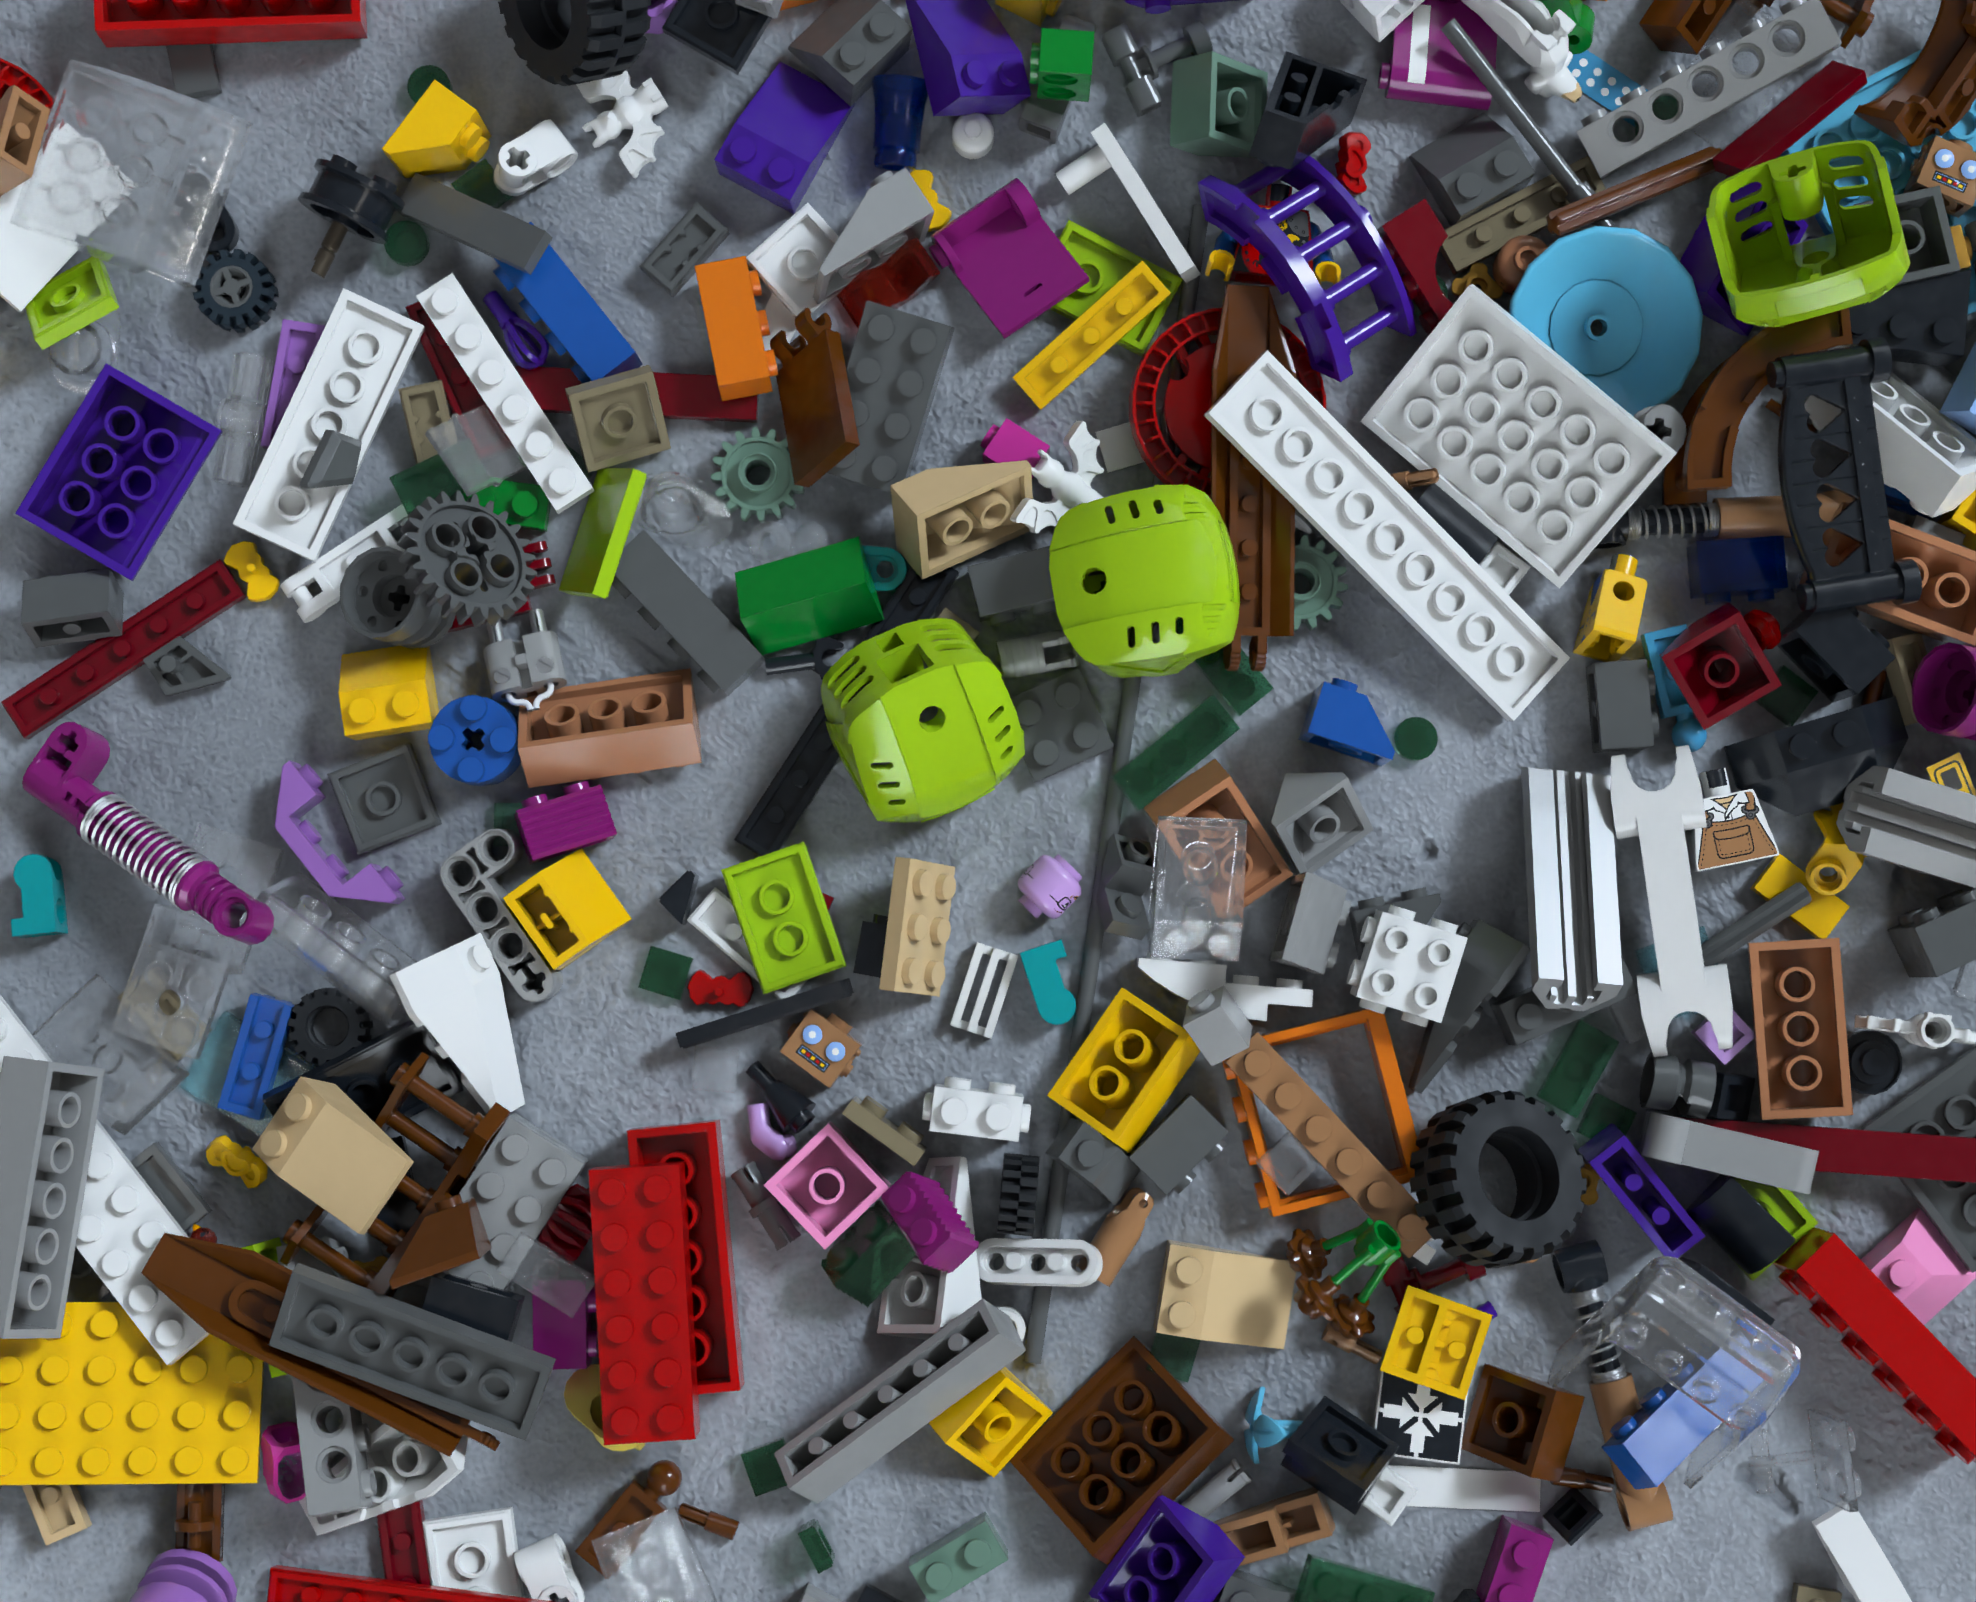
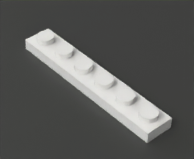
(505, 393)

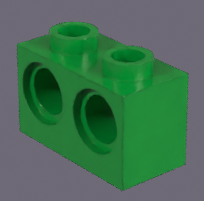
(1062, 64)

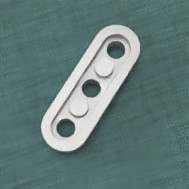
(1020, 1258)

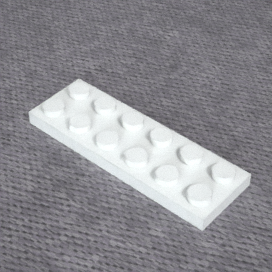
(343, 391)

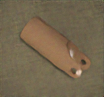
(1120, 1233)

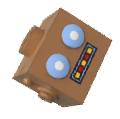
(1950, 166)
(822, 1046)

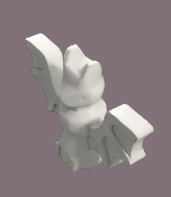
(632, 111)
(1066, 487)
(1922, 1029)

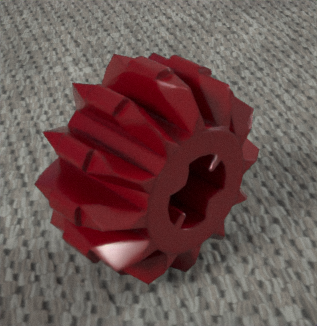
(569, 1224)

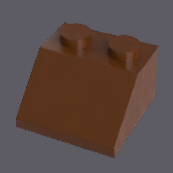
(1522, 1423)

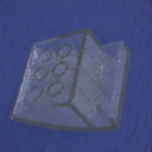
(132, 173)

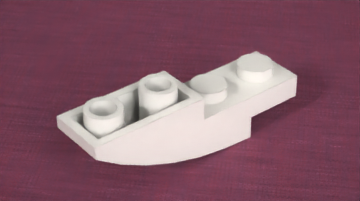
(1193, 977)

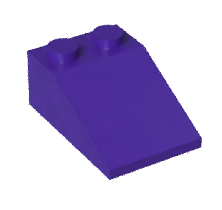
(967, 58)
(783, 137)

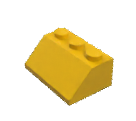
(1125, 1070)

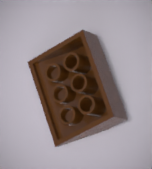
(1119, 1449)

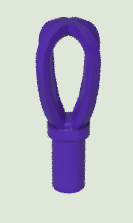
(510, 324)

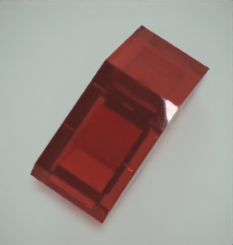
(891, 283)

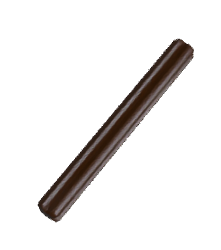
(1632, 192)

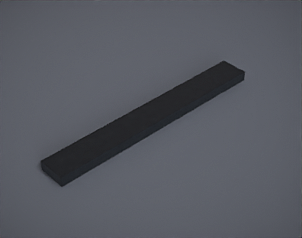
(814, 752)

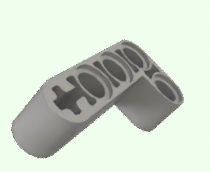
(495, 933)
(1728, 1152)

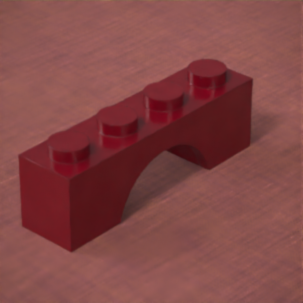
(1414, 244)

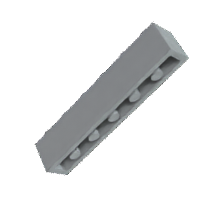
(899, 1401)

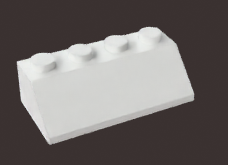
(1918, 446)

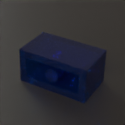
(1737, 569)

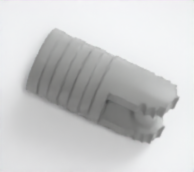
(1026, 655)

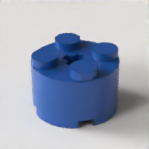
(452, 740)

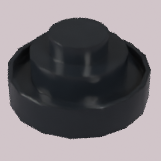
(1873, 1062)

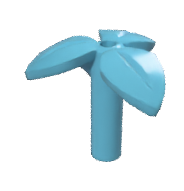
(1263, 1429)

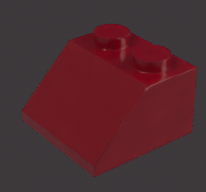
(1719, 665)

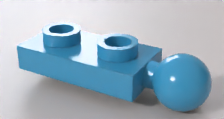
(1667, 693)

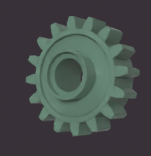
(738, 463)
(1323, 584)

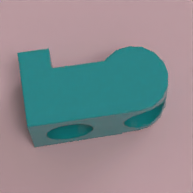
(41, 896)
(1051, 997)

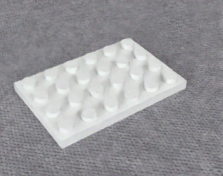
(1517, 436)

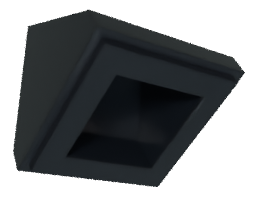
(1572, 1516)

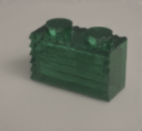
(868, 1256)

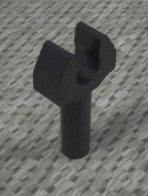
(805, 661)

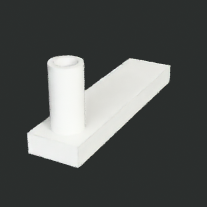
(1108, 155)

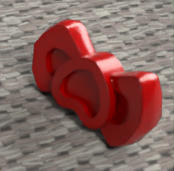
(1352, 162)
(729, 991)

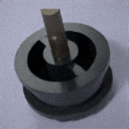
(350, 204)

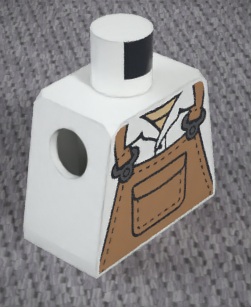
(1734, 827)

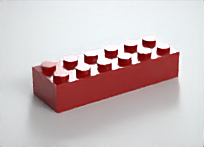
(226, 21)
(710, 1243)
(644, 1303)
(1886, 1337)

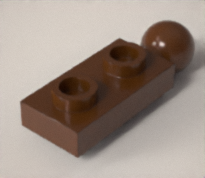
(634, 1506)

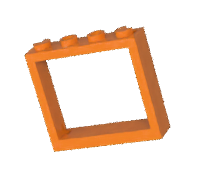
(1392, 1093)

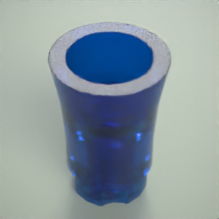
(898, 120)

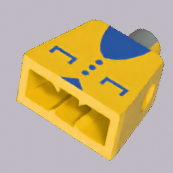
(1612, 611)

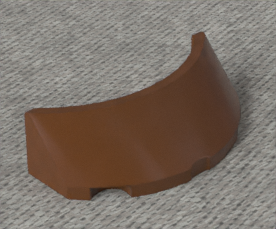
(1937, 85)

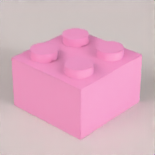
(827, 1185)

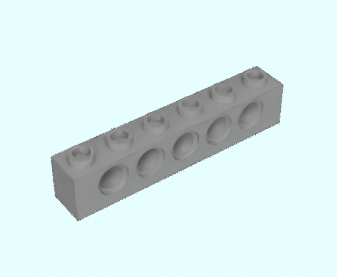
(1815, 38)
(318, 1446)

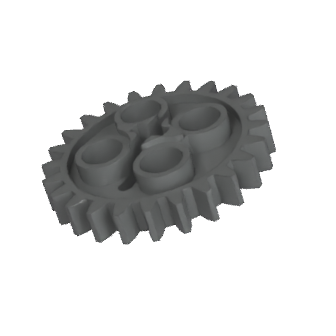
(466, 558)

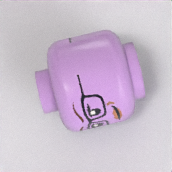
(1049, 886)

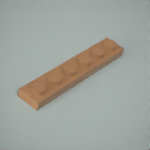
(1329, 1141)

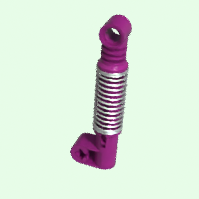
(109, 824)

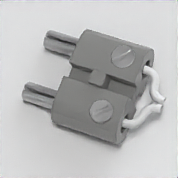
(524, 664)

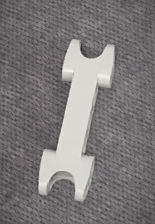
(1681, 977)

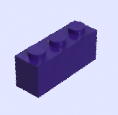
(1641, 1192)

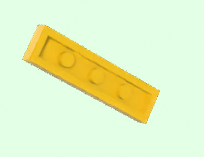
(1091, 335)

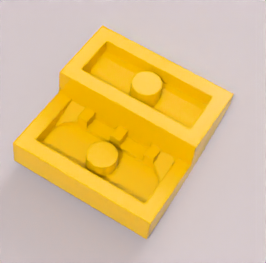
(1436, 1342)

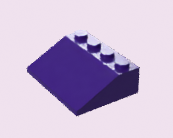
(119, 472)

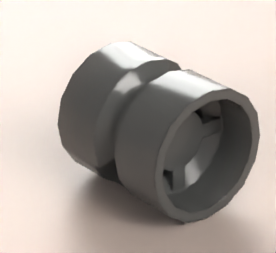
(1684, 1086)

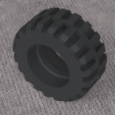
(577, 38)
(1544, 1172)

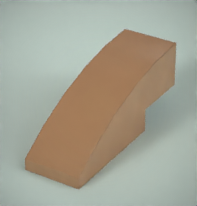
(1279, 1525)

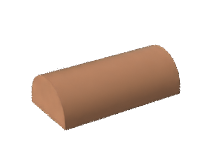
(1800, 1029)

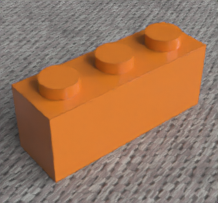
(736, 328)

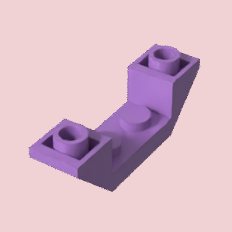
(297, 796)

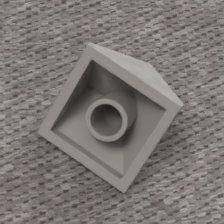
(1318, 818)

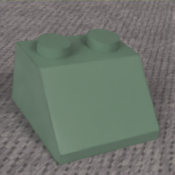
(1216, 105)

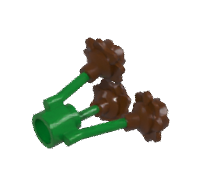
(1375, 1245)

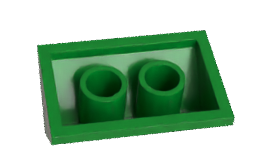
(807, 596)

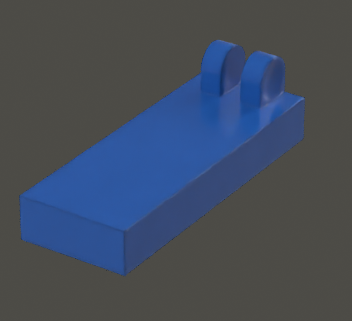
(256, 1055)

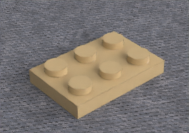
(917, 927)

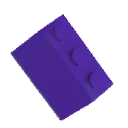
(1702, 263)
(1169, 1559)

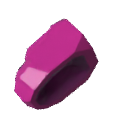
(283, 1462)

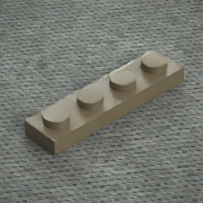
(1516, 215)

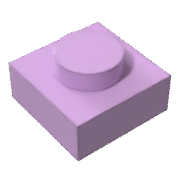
(1741, 1037)

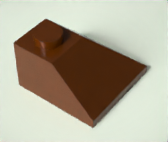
(443, 1241)

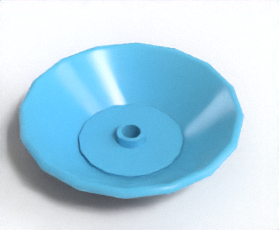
(1636, 293)

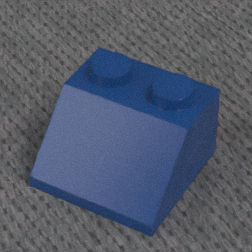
(1346, 723)

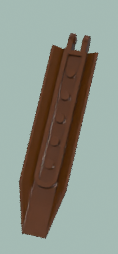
(1251, 507)
(239, 1300)

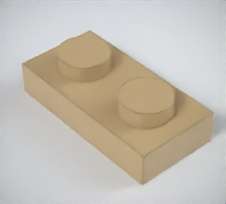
(57, 1510)

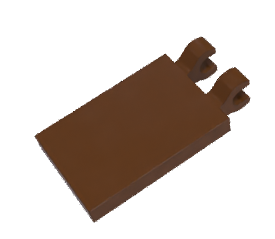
(815, 398)

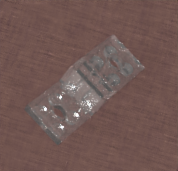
(190, 955)

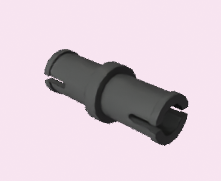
(765, 1206)

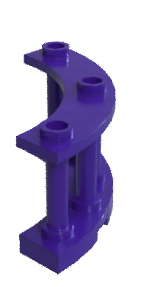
(1288, 266)

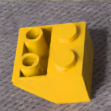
(567, 909)

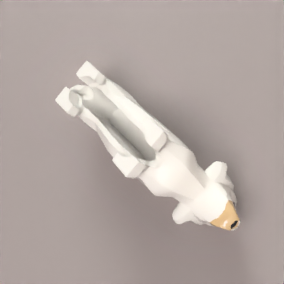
(1537, 39)

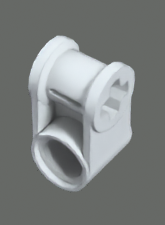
(533, 159)
(548, 1570)

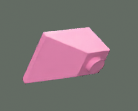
(1919, 1266)

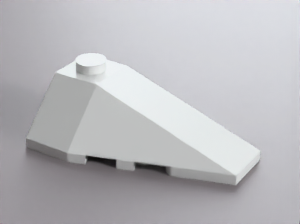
(465, 1010)
(927, 1298)
(403, 1474)

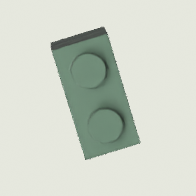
(958, 1558)

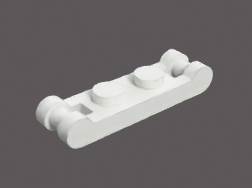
(331, 567)

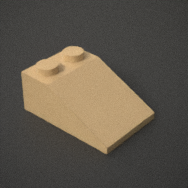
(957, 512)
(333, 1153)
(1224, 1296)

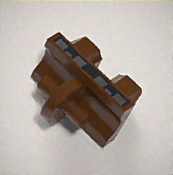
(200, 1518)

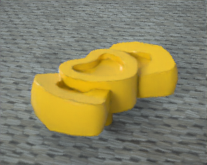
(941, 213)
(251, 569)
(237, 1161)

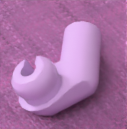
(767, 1138)

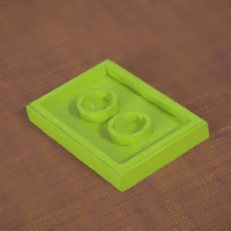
(1106, 266)
(603, 532)
(784, 917)

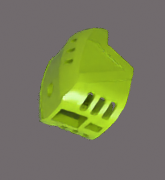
(1787, 284)
(1153, 573)
(936, 761)

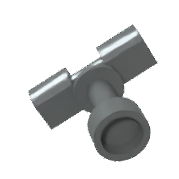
(1141, 65)

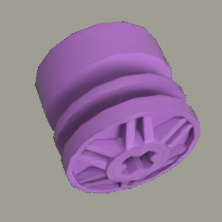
(185, 1577)

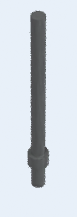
(1519, 116)

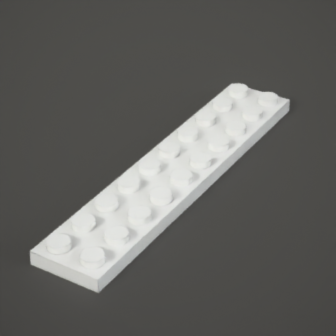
(1386, 535)
(119, 1223)

